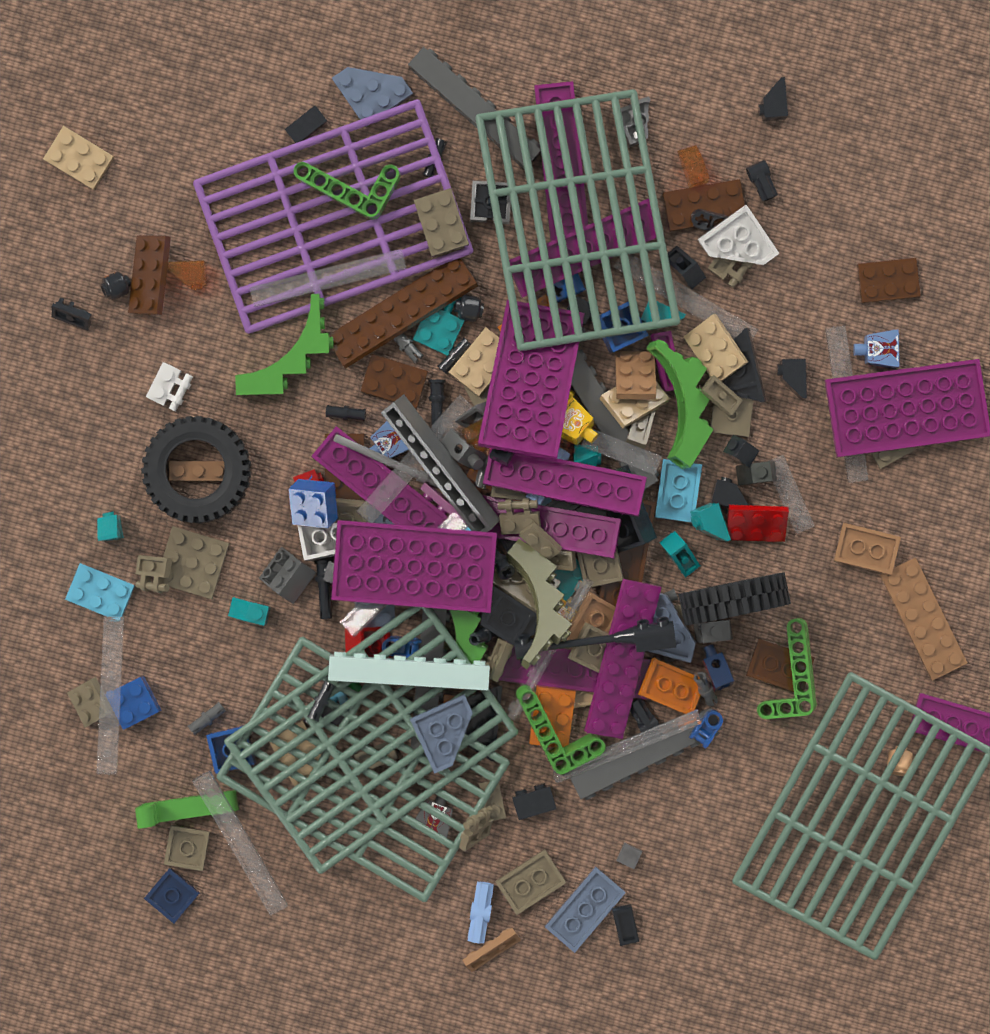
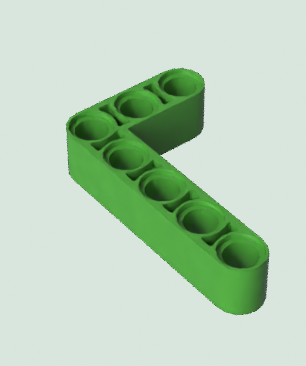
(348, 192)
(797, 676)
(549, 736)
(174, 809)

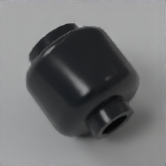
(115, 285)
(469, 308)

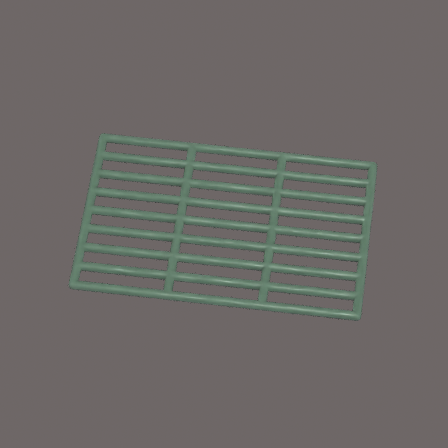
(584, 257)
(339, 759)
(406, 772)
(881, 782)

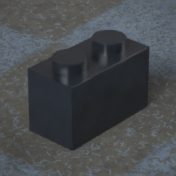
(534, 801)

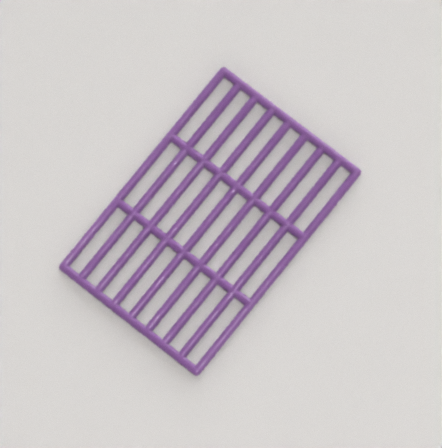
(290, 211)

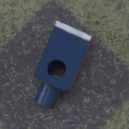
(721, 676)

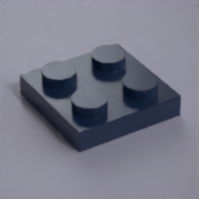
(172, 895)

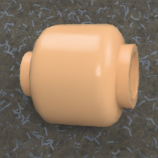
(904, 762)

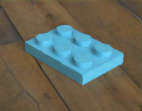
(677, 491)
(99, 591)

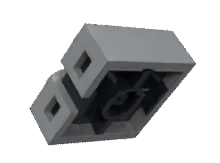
(480, 198)

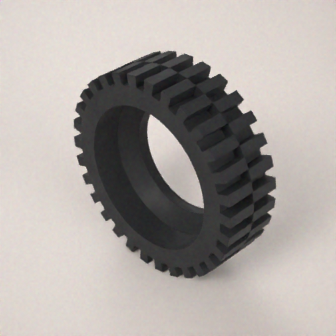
(235, 475)
(734, 599)

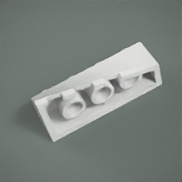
(317, 542)

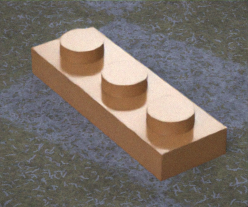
(196, 470)
(491, 949)

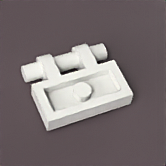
(164, 383)

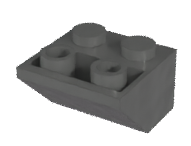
(287, 575)

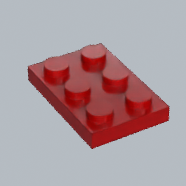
(757, 523)

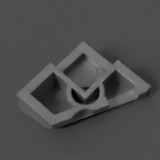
(629, 123)

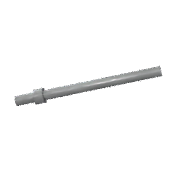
(421, 475)

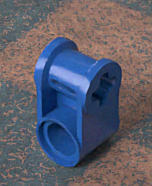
(578, 286)
(407, 650)
(706, 729)

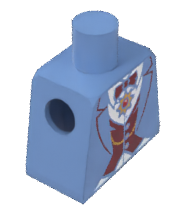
(880, 349)
(388, 442)

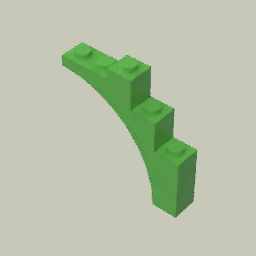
(311, 341)
(684, 376)
(465, 624)

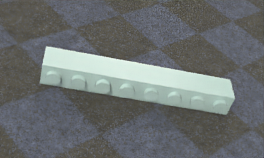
(409, 672)

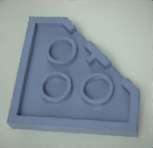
(371, 91)
(684, 640)
(442, 731)

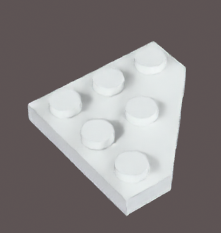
(739, 239)

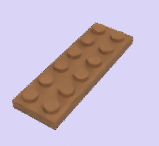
(923, 619)

